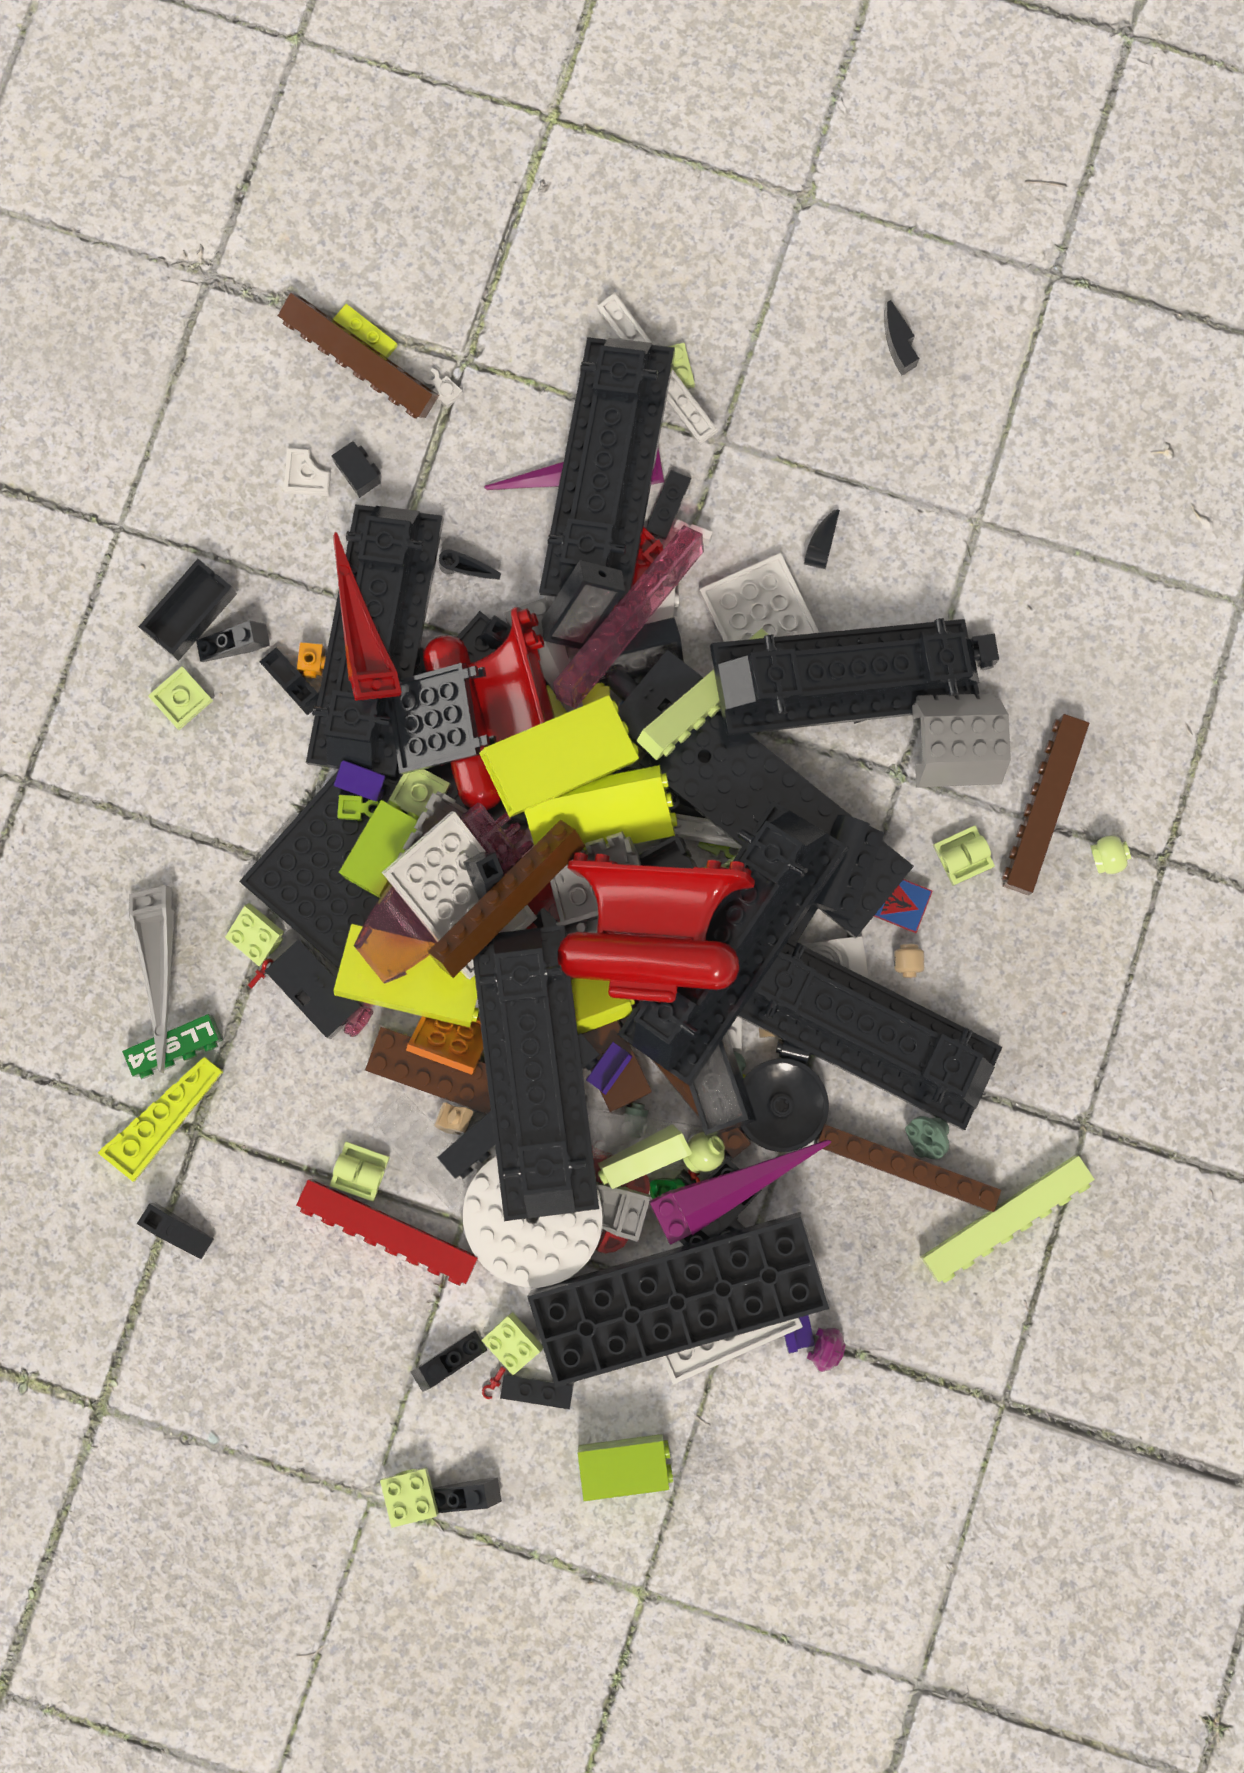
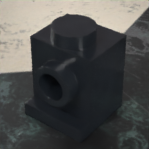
(985, 651)

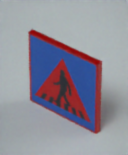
(905, 906)

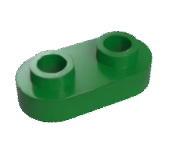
(663, 1185)

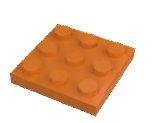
(448, 1043)

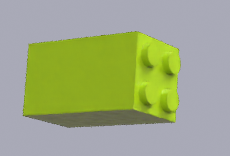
(379, 847)
(624, 1467)

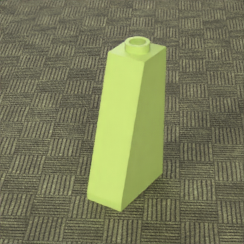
(644, 1157)

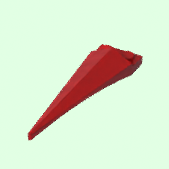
(367, 659)

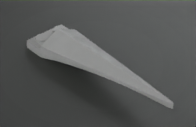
(552, 656)
(153, 931)
(622, 1209)

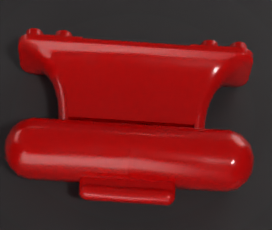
(504, 702)
(653, 928)

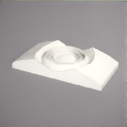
(844, 951)

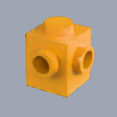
(311, 659)

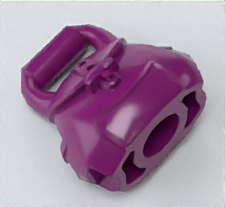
(828, 1349)

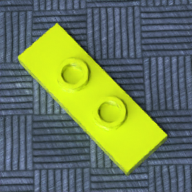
(365, 330)

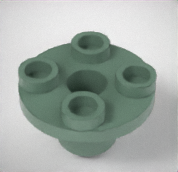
(928, 1137)

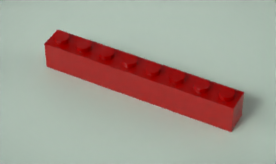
(387, 1231)

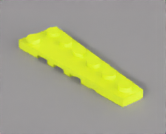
(147, 1134)

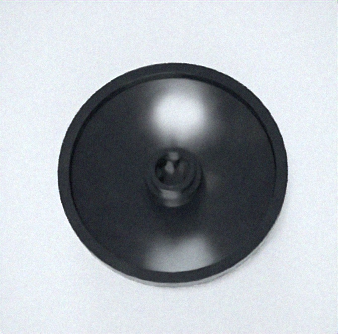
(787, 1103)

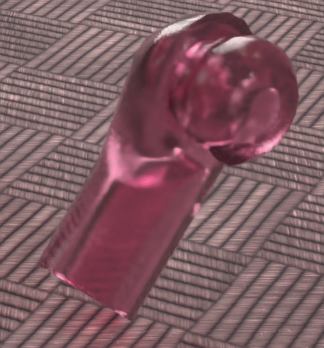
(361, 1021)

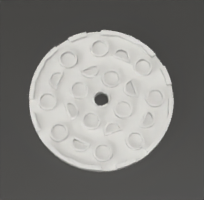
(522, 1250)

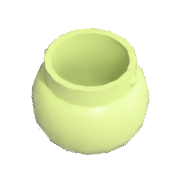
(1110, 855)
(706, 1153)

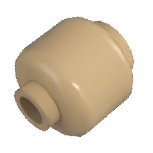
(909, 960)

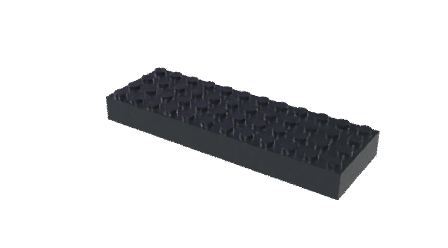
(678, 1299)

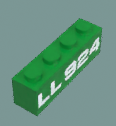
(180, 1043)

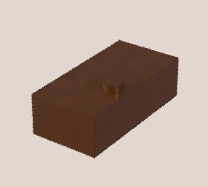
(631, 1082)

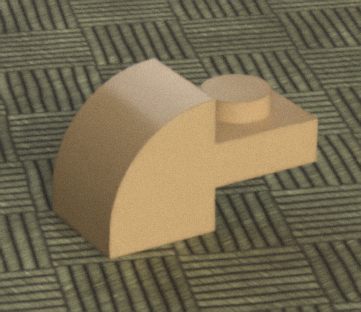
(453, 1119)

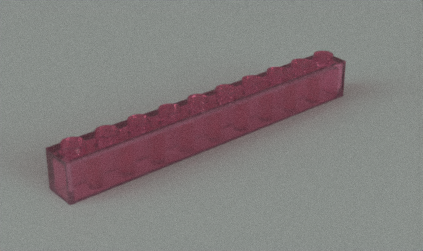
(628, 617)

